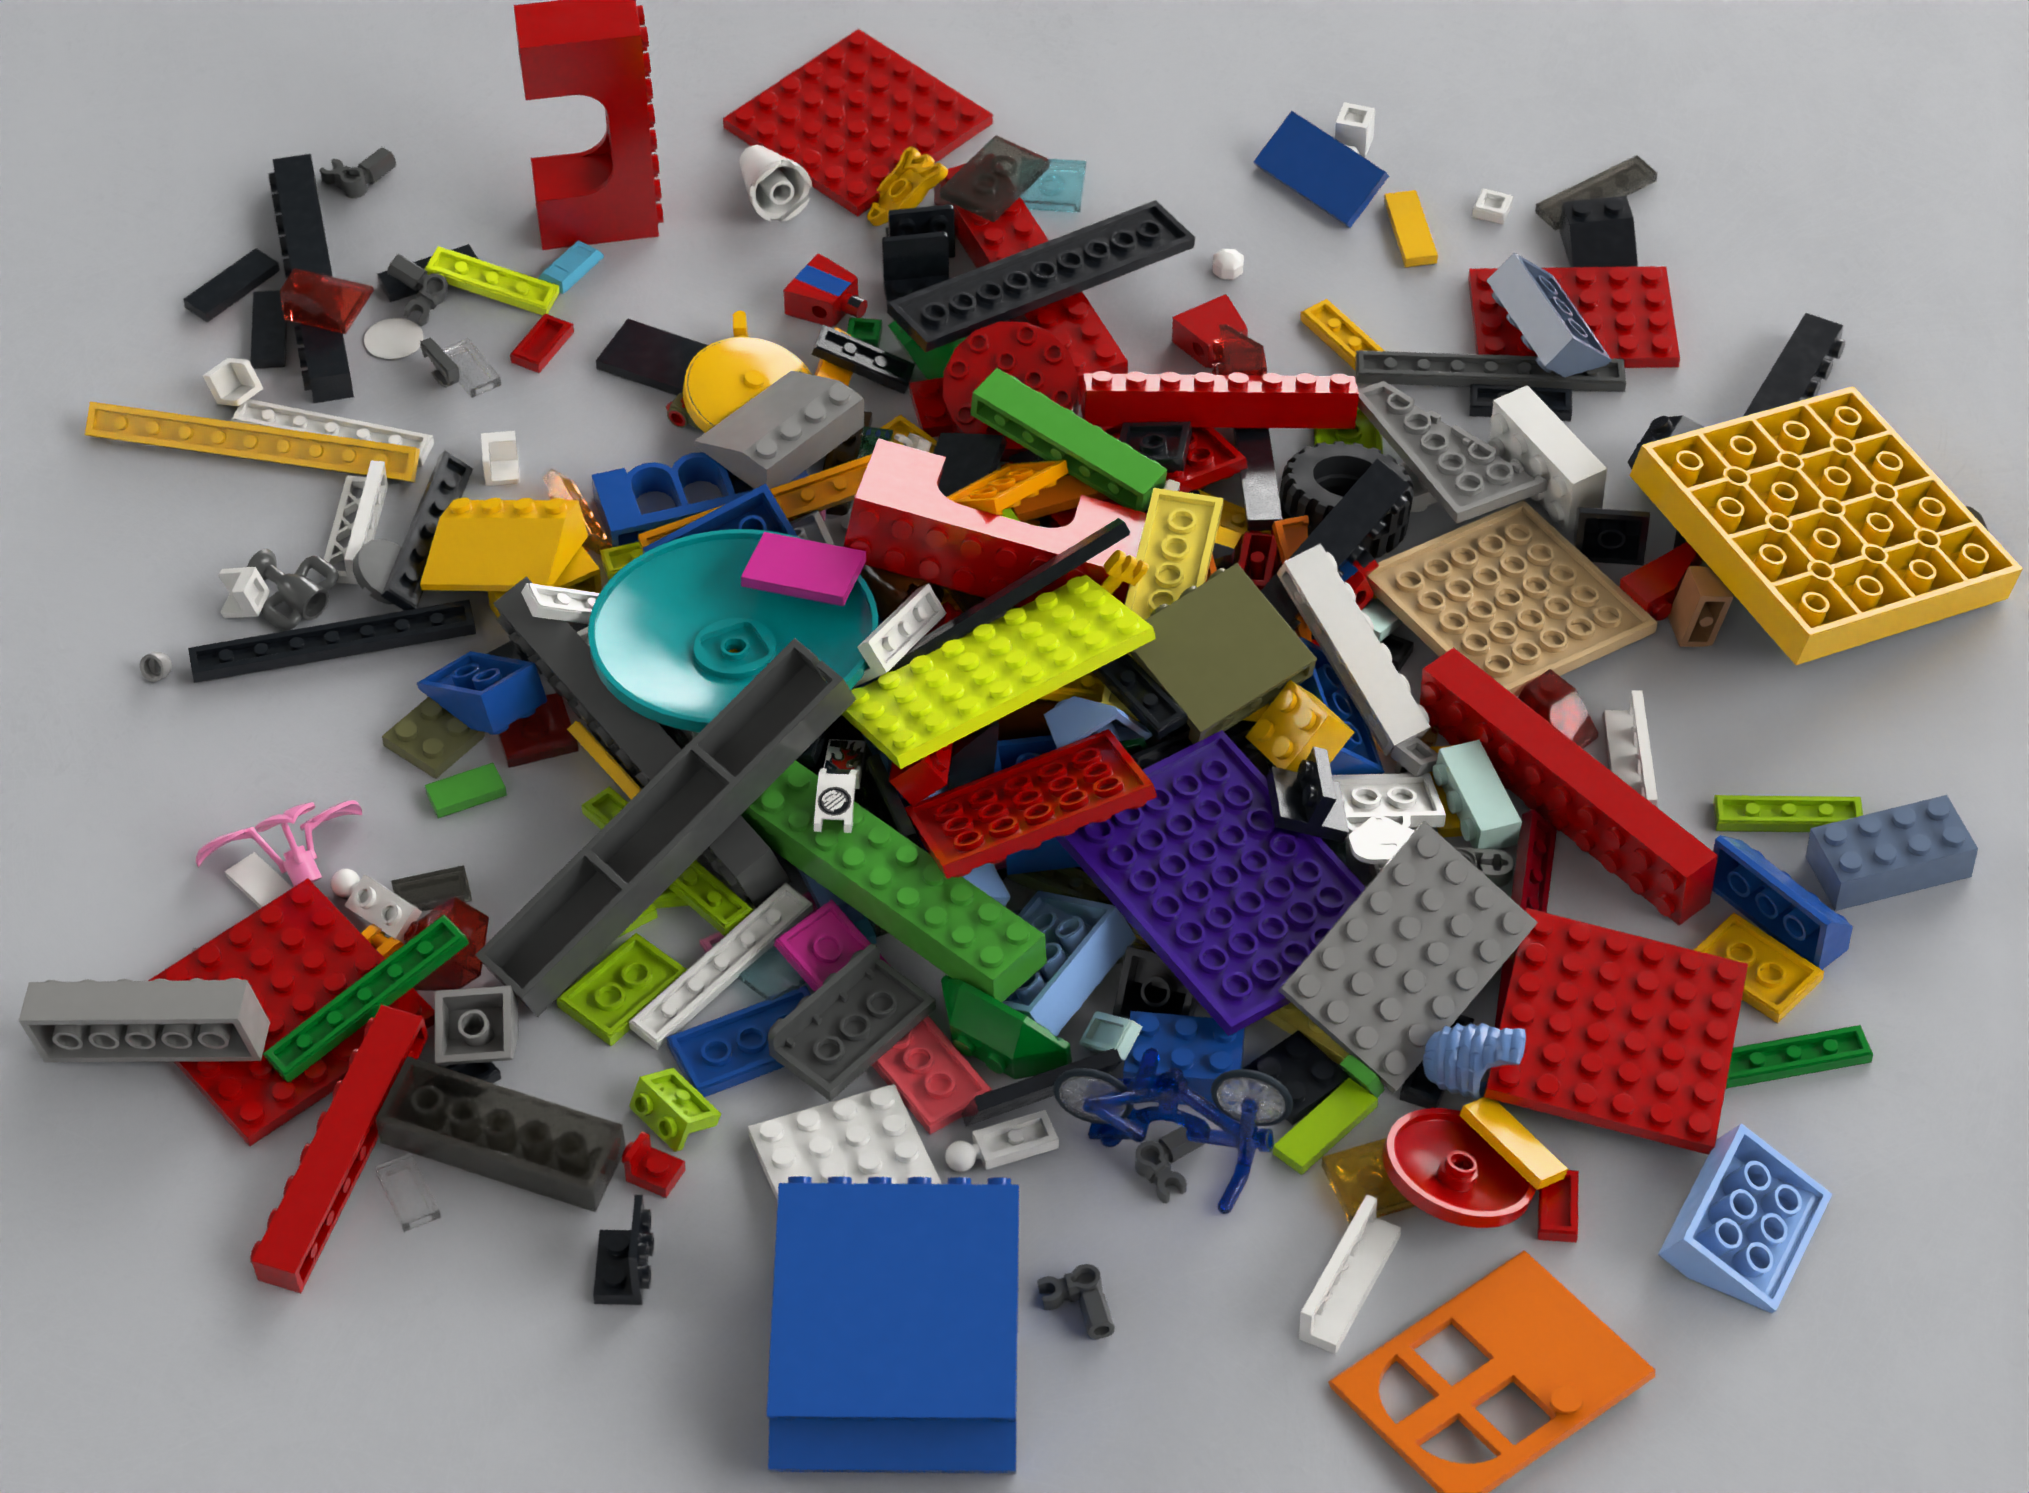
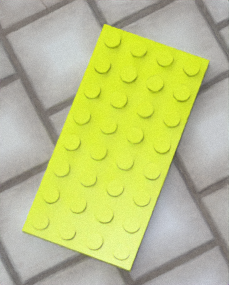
(995, 670)

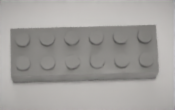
(145, 1020)

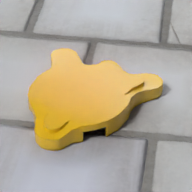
(906, 184)

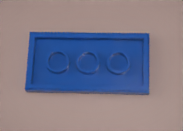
(1321, 169)
(731, 1046)

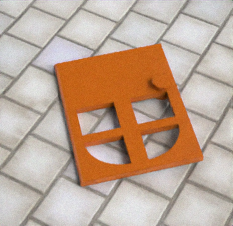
(1533, 1338)

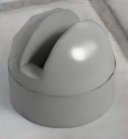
(151, 665)

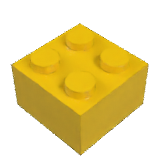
(1295, 725)

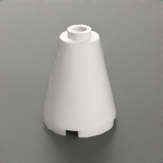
(774, 183)

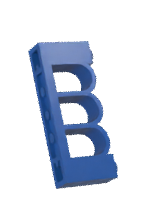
(617, 493)

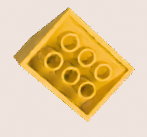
(502, 542)

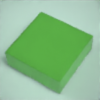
(1362, 1075)

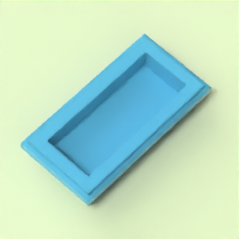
(571, 266)

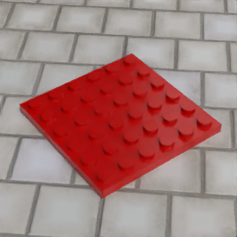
(854, 117)
(297, 961)
(1620, 1031)

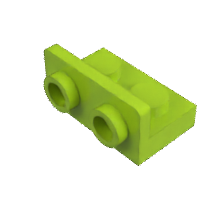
(672, 1107)

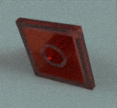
(323, 300)
(1560, 706)

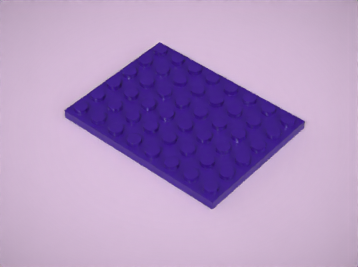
(1216, 881)

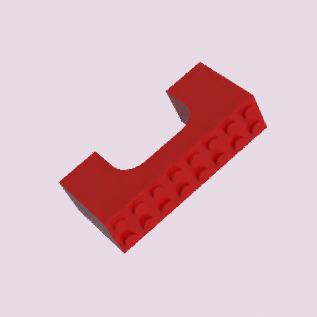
(598, 54)
(926, 536)

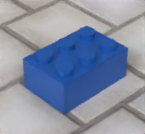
(1186, 1043)

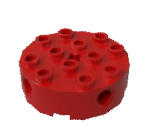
(1019, 351)

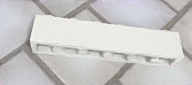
(1353, 648)

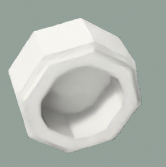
(1228, 263)

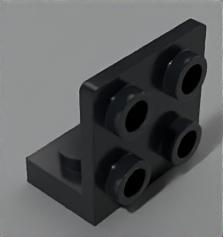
(923, 220)
(914, 263)
(623, 1260)

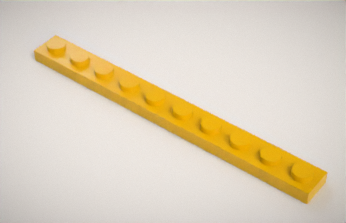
(249, 441)

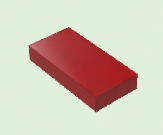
(542, 343)
(1559, 1210)

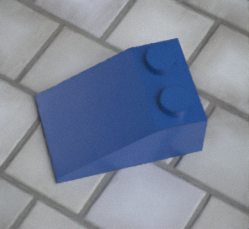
(486, 690)

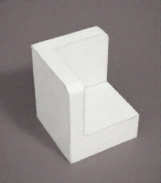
(1355, 127)
(233, 382)
(500, 458)
(246, 592)

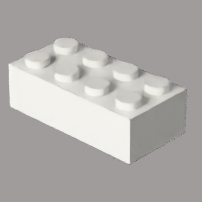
(1537, 439)

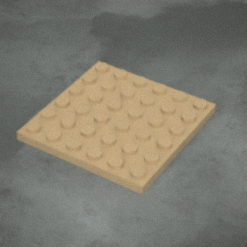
(1510, 598)

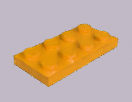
(1010, 485)

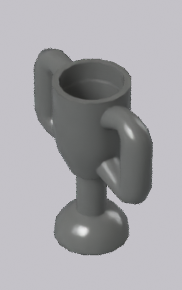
(295, 589)

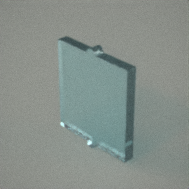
(771, 976)

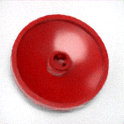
(1453, 1171)

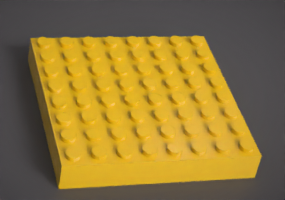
(1824, 524)

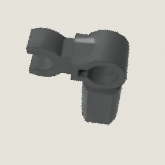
(355, 179)
(432, 287)
(1154, 1161)
(1081, 1285)

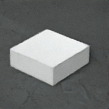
(1492, 206)

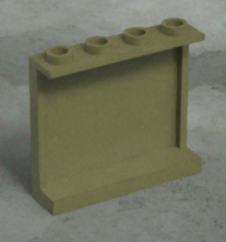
(1222, 652)

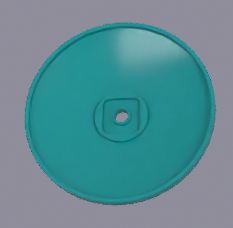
(678, 610)

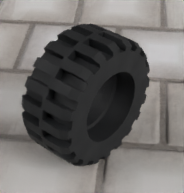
(1324, 474)

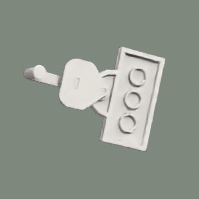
(1384, 809)

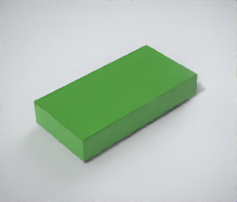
(465, 790)

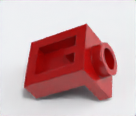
(651, 1167)

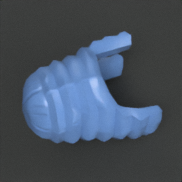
(1462, 1054)

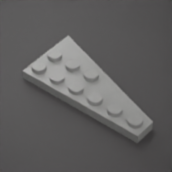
(1447, 460)

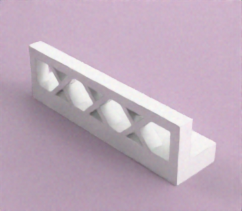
(366, 520)
(900, 632)
(1630, 747)
(1348, 1278)

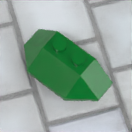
(999, 1033)

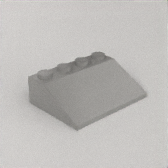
(785, 429)

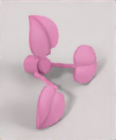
(299, 862)

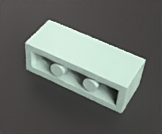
(1477, 796)

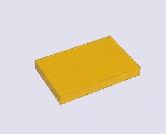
(1775, 974)

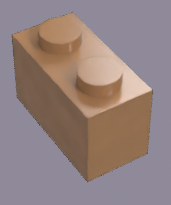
(1699, 607)

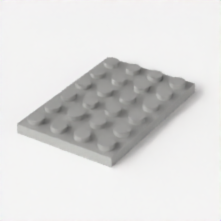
(1408, 956)

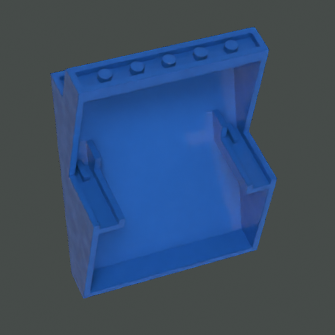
(894, 1327)

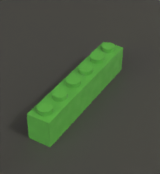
(1062, 435)

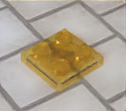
(1362, 1173)

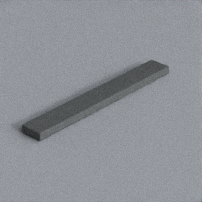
(1469, 369)

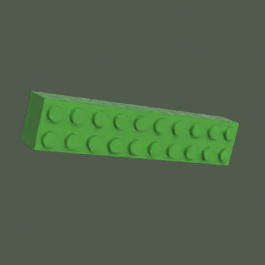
(899, 888)

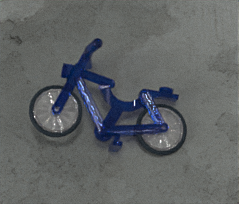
(1238, 1096)

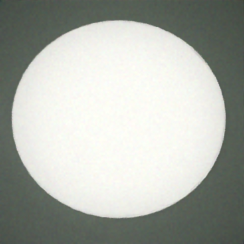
(393, 338)

